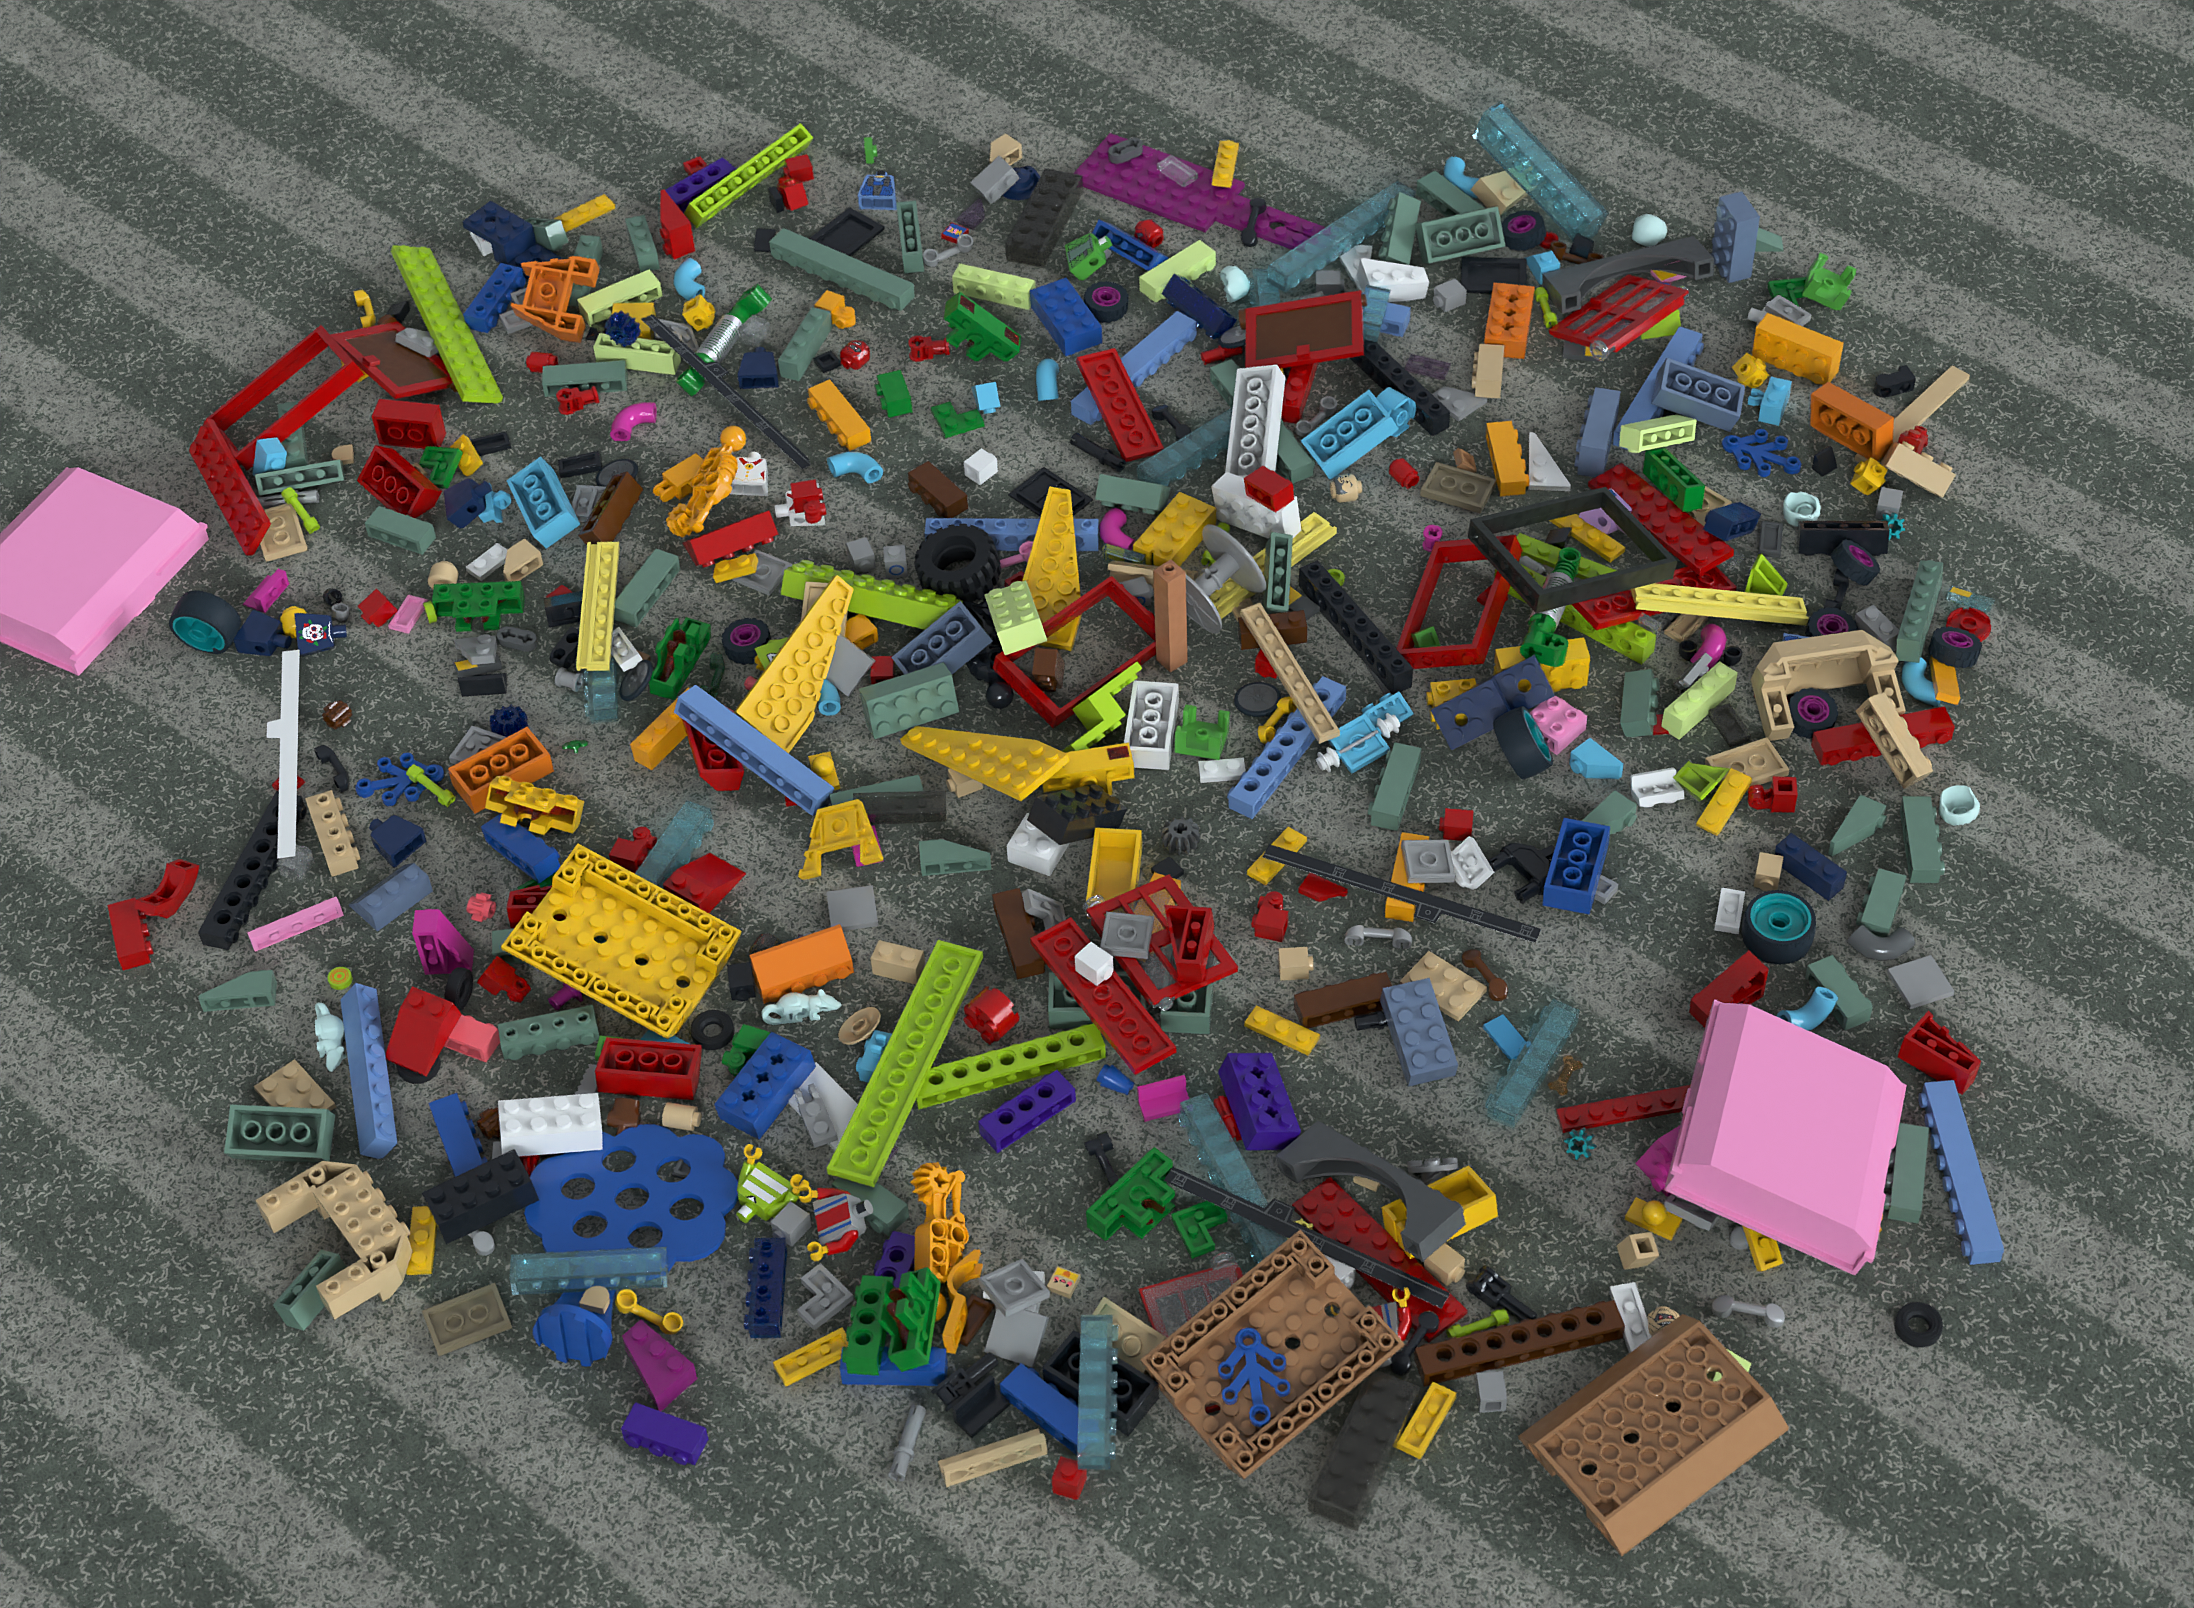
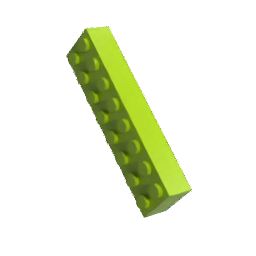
(873, 597)

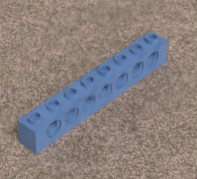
(1012, 533)
(1281, 754)

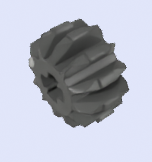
(1180, 835)

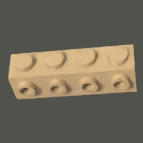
(332, 833)

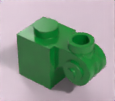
(744, 1046)

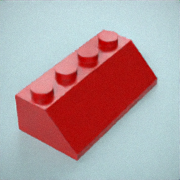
(398, 483)
(731, 538)
(714, 763)
(649, 1068)

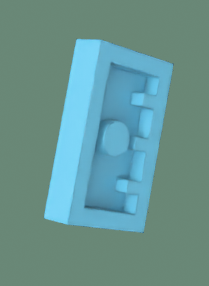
(1390, 704)

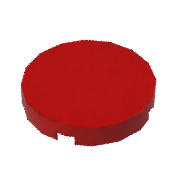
(1962, 619)

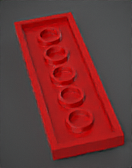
(1119, 405)

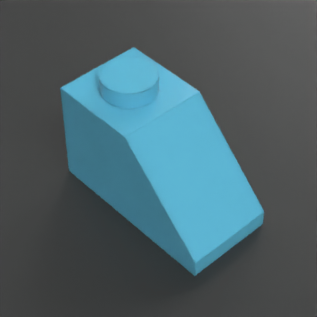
(1541, 264)
(986, 397)
(269, 456)
(1595, 762)

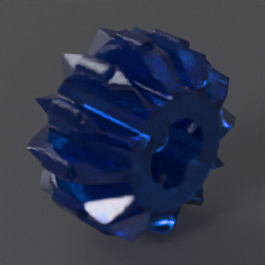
(622, 328)
(508, 720)

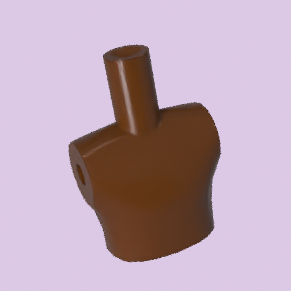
(624, 1114)

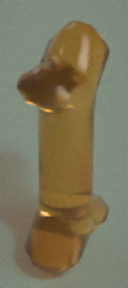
(1570, 1066)

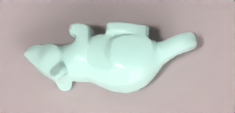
(795, 1006)
(330, 1036)

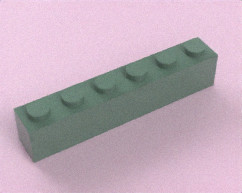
(1919, 611)

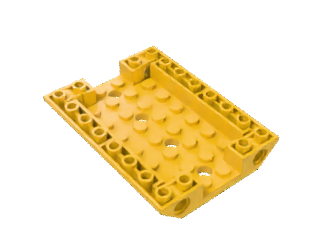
(637, 923)

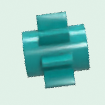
(1897, 525)
(1582, 1149)

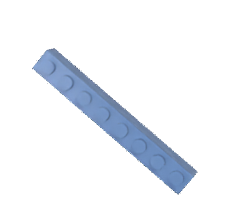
(1681, 348)
(1143, 360)
(753, 749)
(368, 1071)
(1961, 1173)

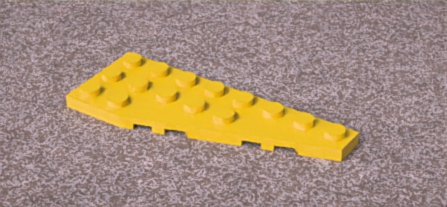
(997, 761)

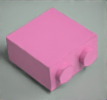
(1559, 723)

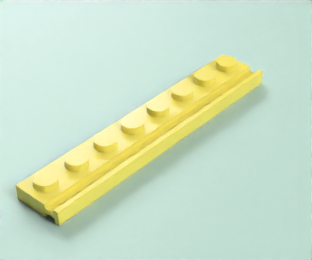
(1313, 534)
(1720, 603)
(598, 606)

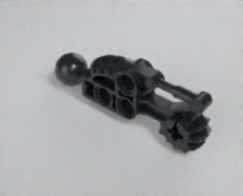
(999, 692)

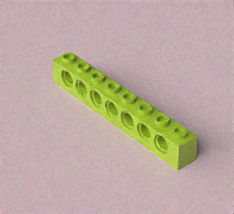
(748, 175)
(1624, 638)
(1047, 1056)

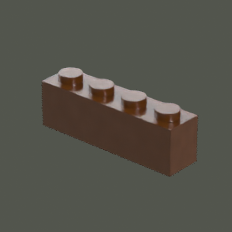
(611, 509)
(1016, 931)
(1340, 1000)

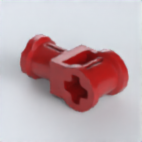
(927, 348)
(576, 399)

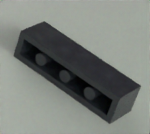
(1825, 536)

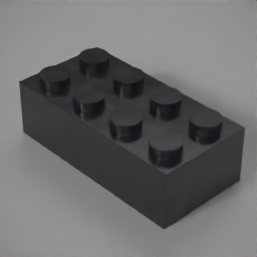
(1076, 813)
(480, 1196)
(1134, 1389)

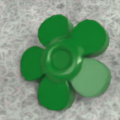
(574, 745)

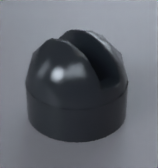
(333, 592)

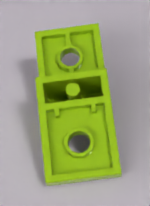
(1100, 710)

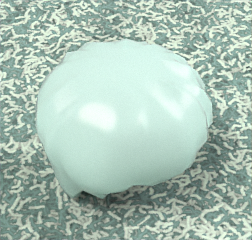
(1649, 230)
(1235, 283)
(1800, 507)
(1958, 805)

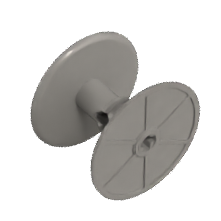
(1230, 562)

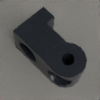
(1894, 383)
(566, 649)

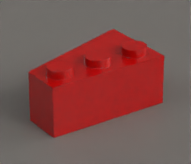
(1938, 1054)

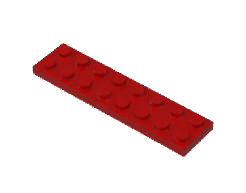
(229, 487)
(1665, 521)
(1620, 606)
(1109, 1004)
(1345, 1221)

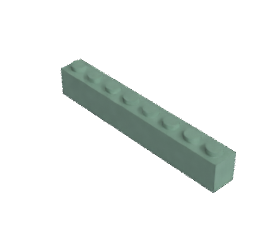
(842, 269)
(1291, 457)

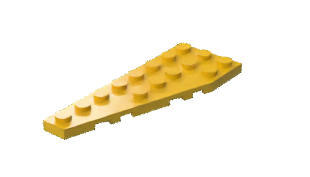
(1054, 566)
(789, 688)

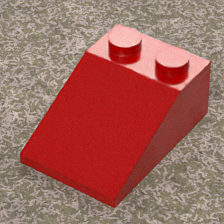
(675, 228)
(704, 881)
(421, 1030)

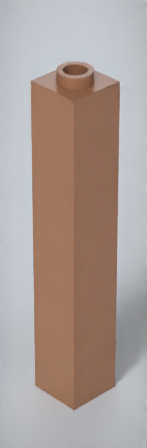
(1170, 615)

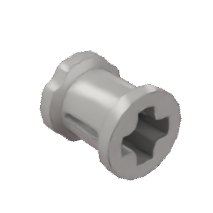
(569, 679)

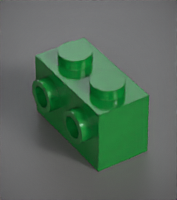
(894, 393)

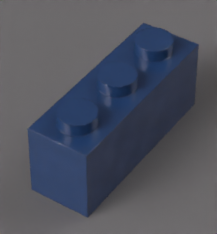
(1731, 521)
(1811, 867)

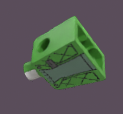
(1086, 255)

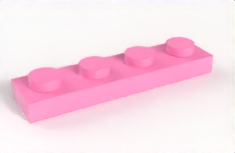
(295, 924)

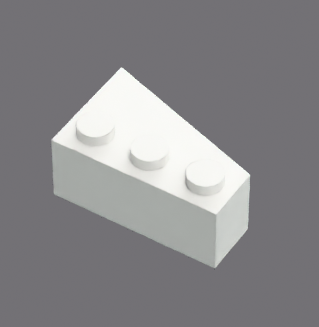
(1403, 280)

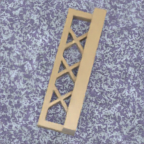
(1126, 571)
(993, 1457)

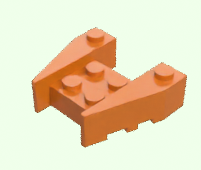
(550, 292)

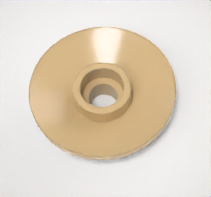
(859, 1026)

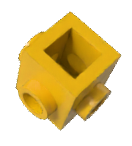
(699, 313)
(1750, 371)
(1868, 476)

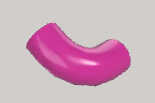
(631, 416)
(1111, 531)
(1713, 644)

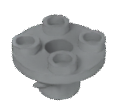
(1432, 1168)

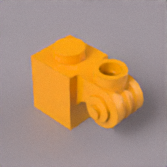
(835, 303)

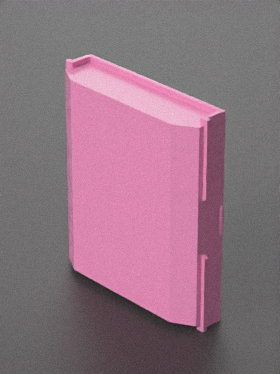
(86, 565)
(1788, 1135)

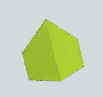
(1765, 578)
(1699, 778)

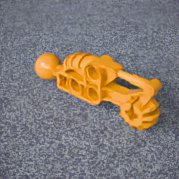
(709, 484)
(939, 1239)

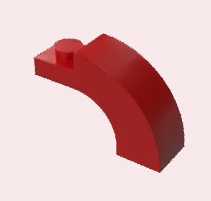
(172, 891)

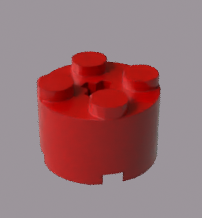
(990, 1014)

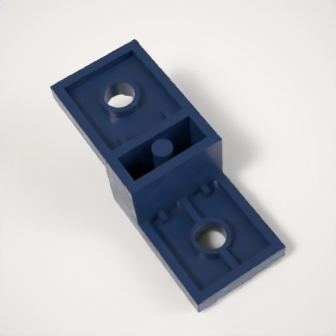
(509, 236)
(1490, 700)

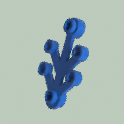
(1738, 445)
(400, 780)
(1253, 1372)

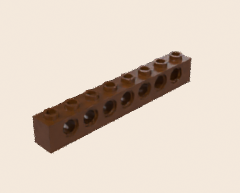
(1459, 1365)

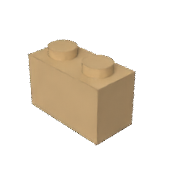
(897, 962)

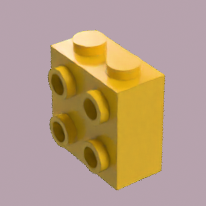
(639, 311)
(1446, 690)

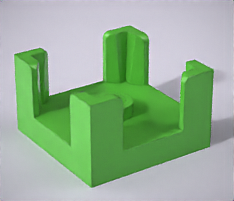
(1827, 286)
(1200, 737)

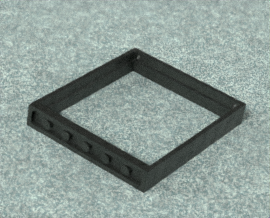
(1482, 535)

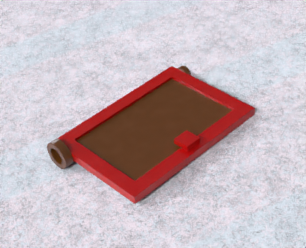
(1304, 330)
(391, 364)

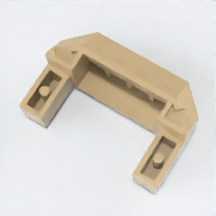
(1822, 664)
(363, 1219)

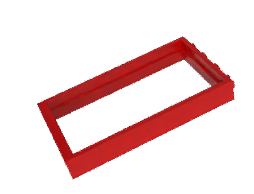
(276, 376)
(1464, 654)
(1036, 697)

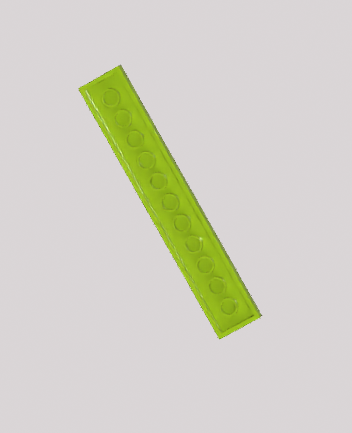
(446, 325)
(905, 1064)

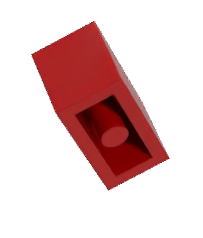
(1269, 488)

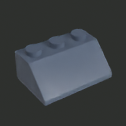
(392, 896)

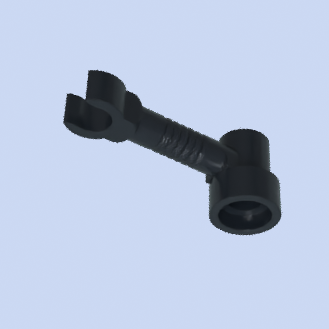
(1099, 1147)

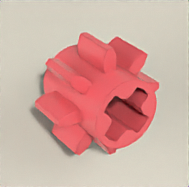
(481, 907)

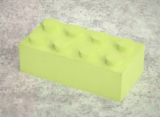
(1015, 617)

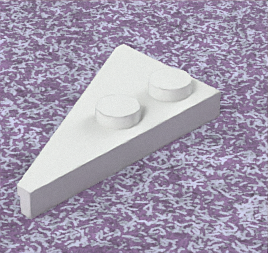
(1351, 261)
(1543, 470)

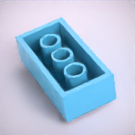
(1349, 434)
(543, 502)

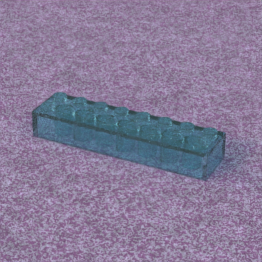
(1539, 172)

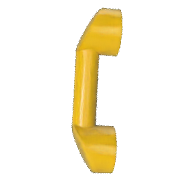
(363, 299)
(1267, 731)
(627, 1302)

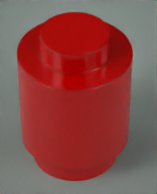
(539, 359)
(1403, 473)

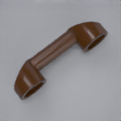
(1559, 251)
(1497, 987)

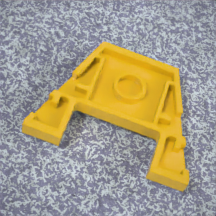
(840, 828)

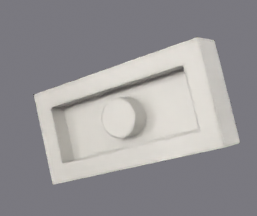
(487, 562)
(1221, 770)
(1729, 910)

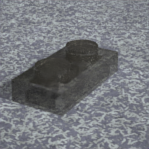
(1729, 725)

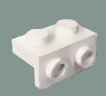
(1655, 787)
(1470, 864)

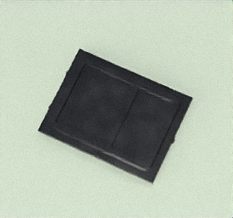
(848, 232)
(1481, 273)
(1034, 492)

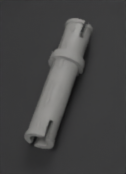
(275, 500)
(904, 1451)

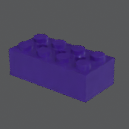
(1259, 1101)

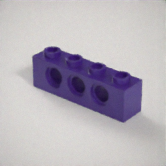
(699, 182)
(1059, 1096)
(898, 1247)

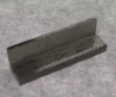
(904, 806)

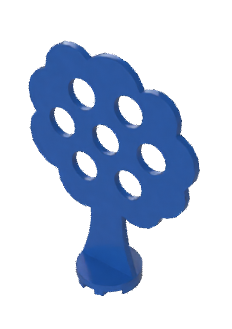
(588, 1334)

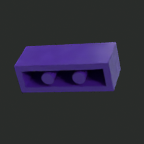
(664, 1434)

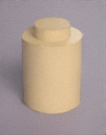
(681, 1116)

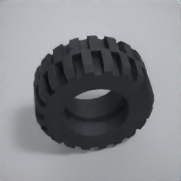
(953, 545)

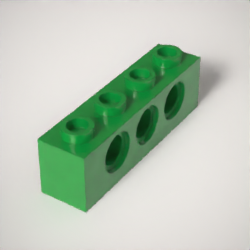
(1674, 479)
(866, 1336)

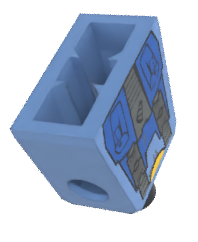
(877, 192)

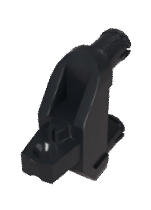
(1529, 862)

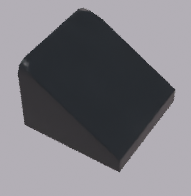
(762, 239)
(1581, 246)
(399, 311)
(595, 329)
(1824, 461)
(1559, 537)

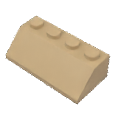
(1894, 740)

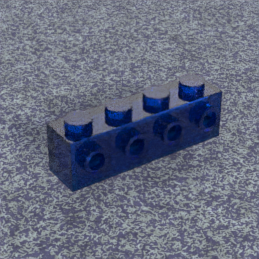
(1198, 306)
(767, 1288)

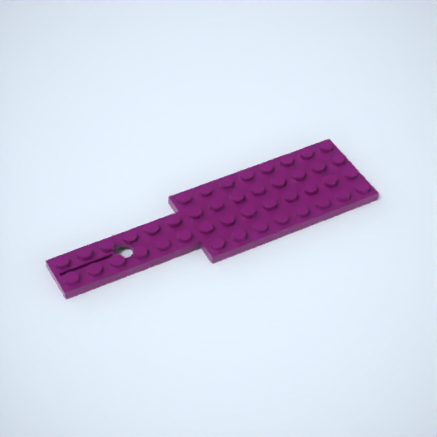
(1195, 205)

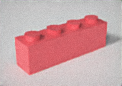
(473, 1038)

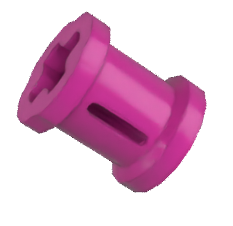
(1435, 536)

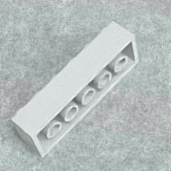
(1255, 419)

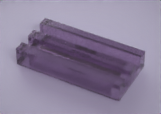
(1427, 369)

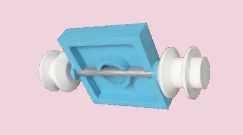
(1359, 743)

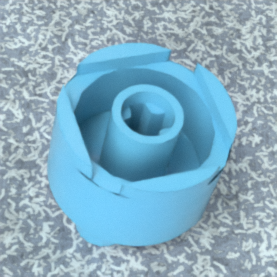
(1398, 407)

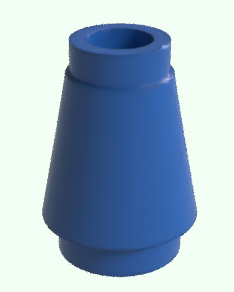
(1114, 1079)

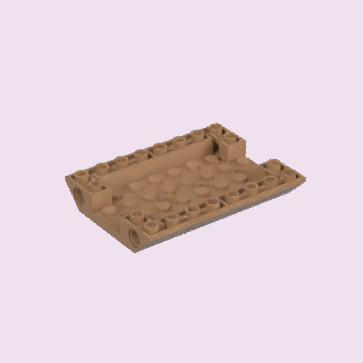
(1282, 1301)
(1676, 1452)

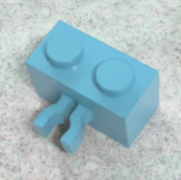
(1772, 401)
(873, 1050)

